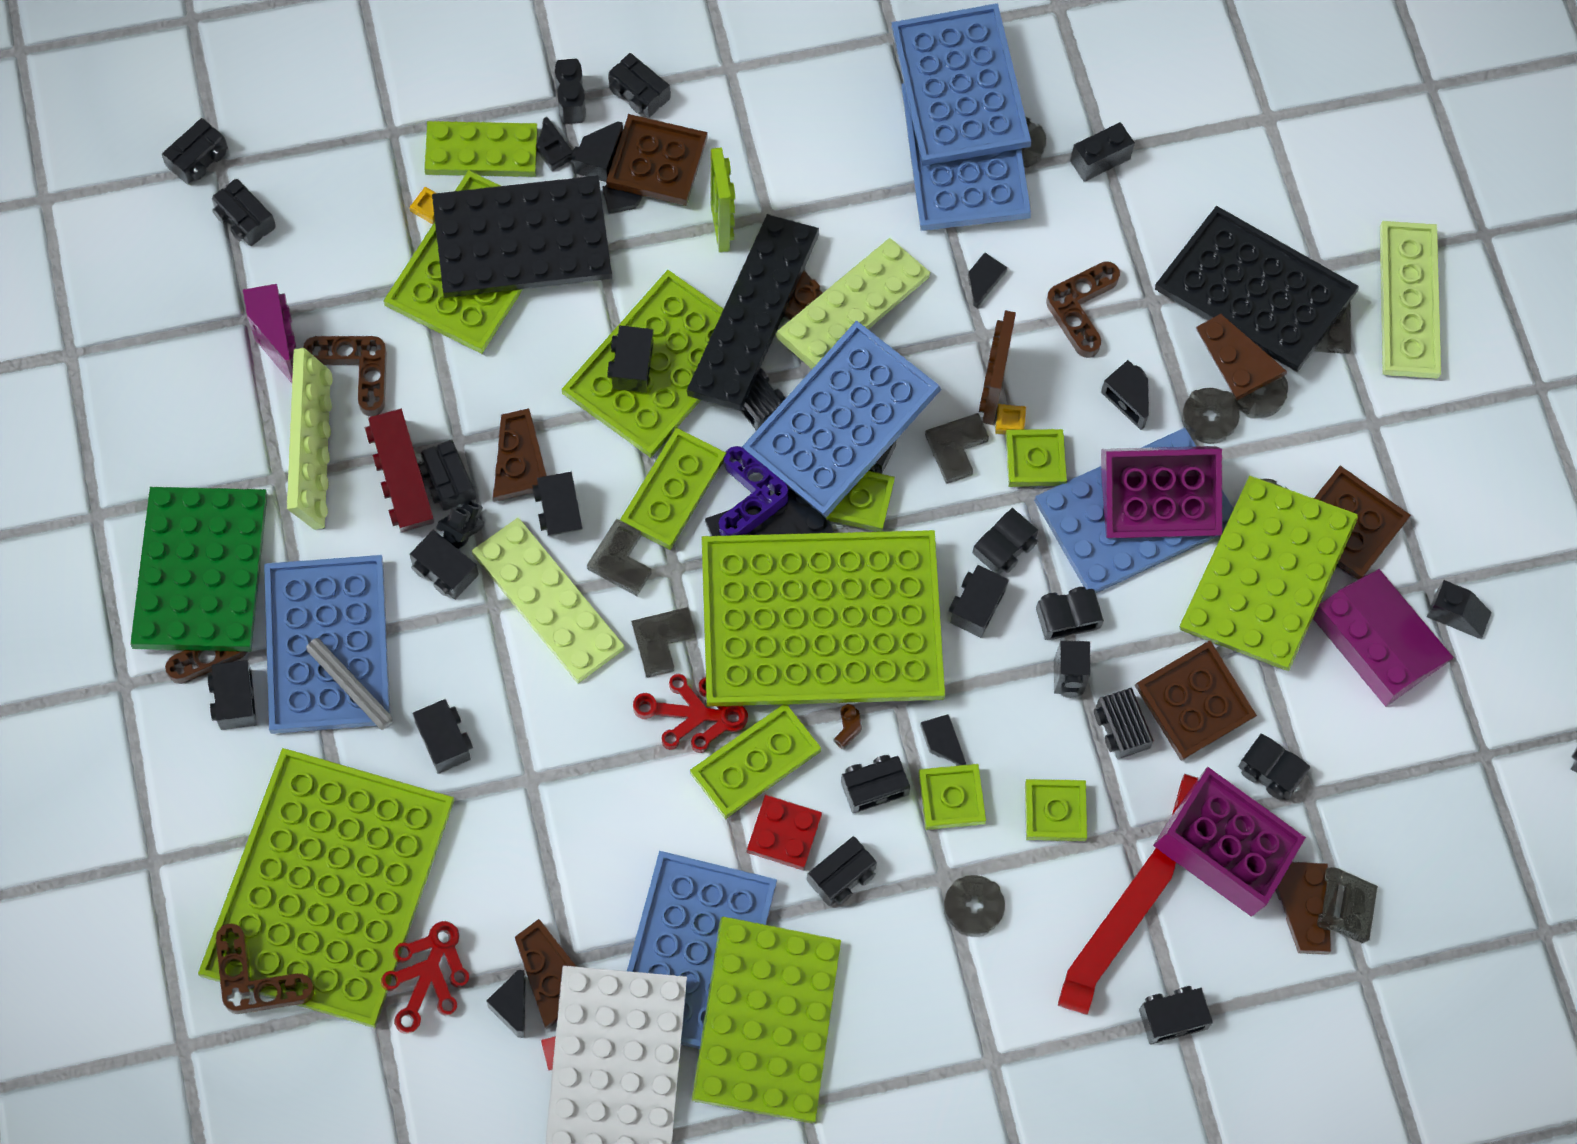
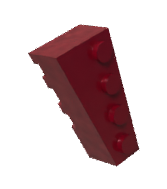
(400, 469)

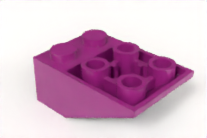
(271, 325)

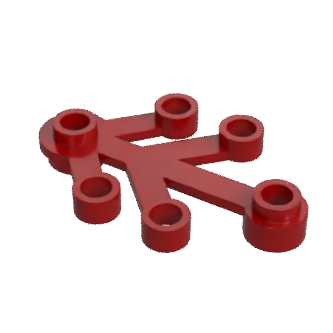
(695, 713)
(429, 972)

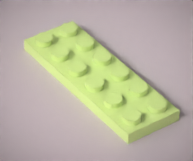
(860, 295)
(1410, 299)
(309, 439)
(548, 600)

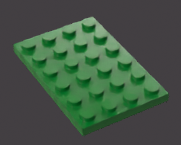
(199, 569)

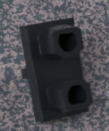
(461, 523)

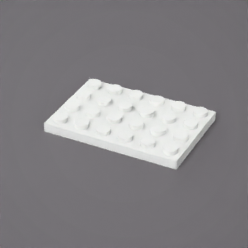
(615, 1057)

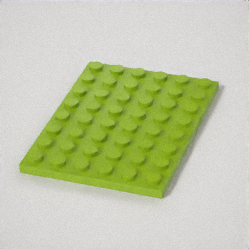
(822, 618)
(331, 882)

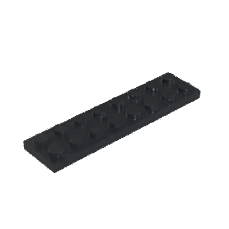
(753, 312)

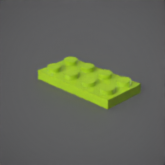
(481, 148)
(722, 199)
(673, 488)
(755, 760)

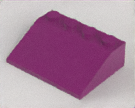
(1162, 491)
(1381, 636)
(1230, 842)

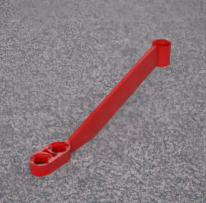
(1119, 923)

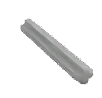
(349, 683)

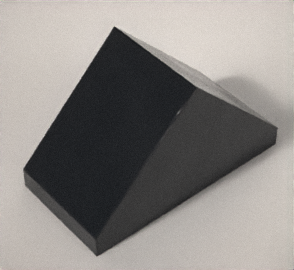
(509, 1003)

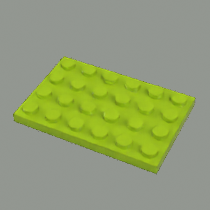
(420, 296)
(681, 330)
(1268, 572)
(766, 1020)

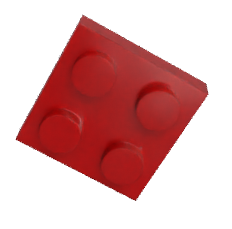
(784, 832)

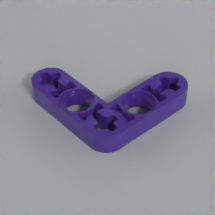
(759, 494)

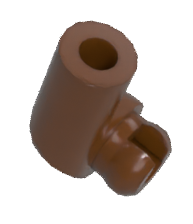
(851, 726)

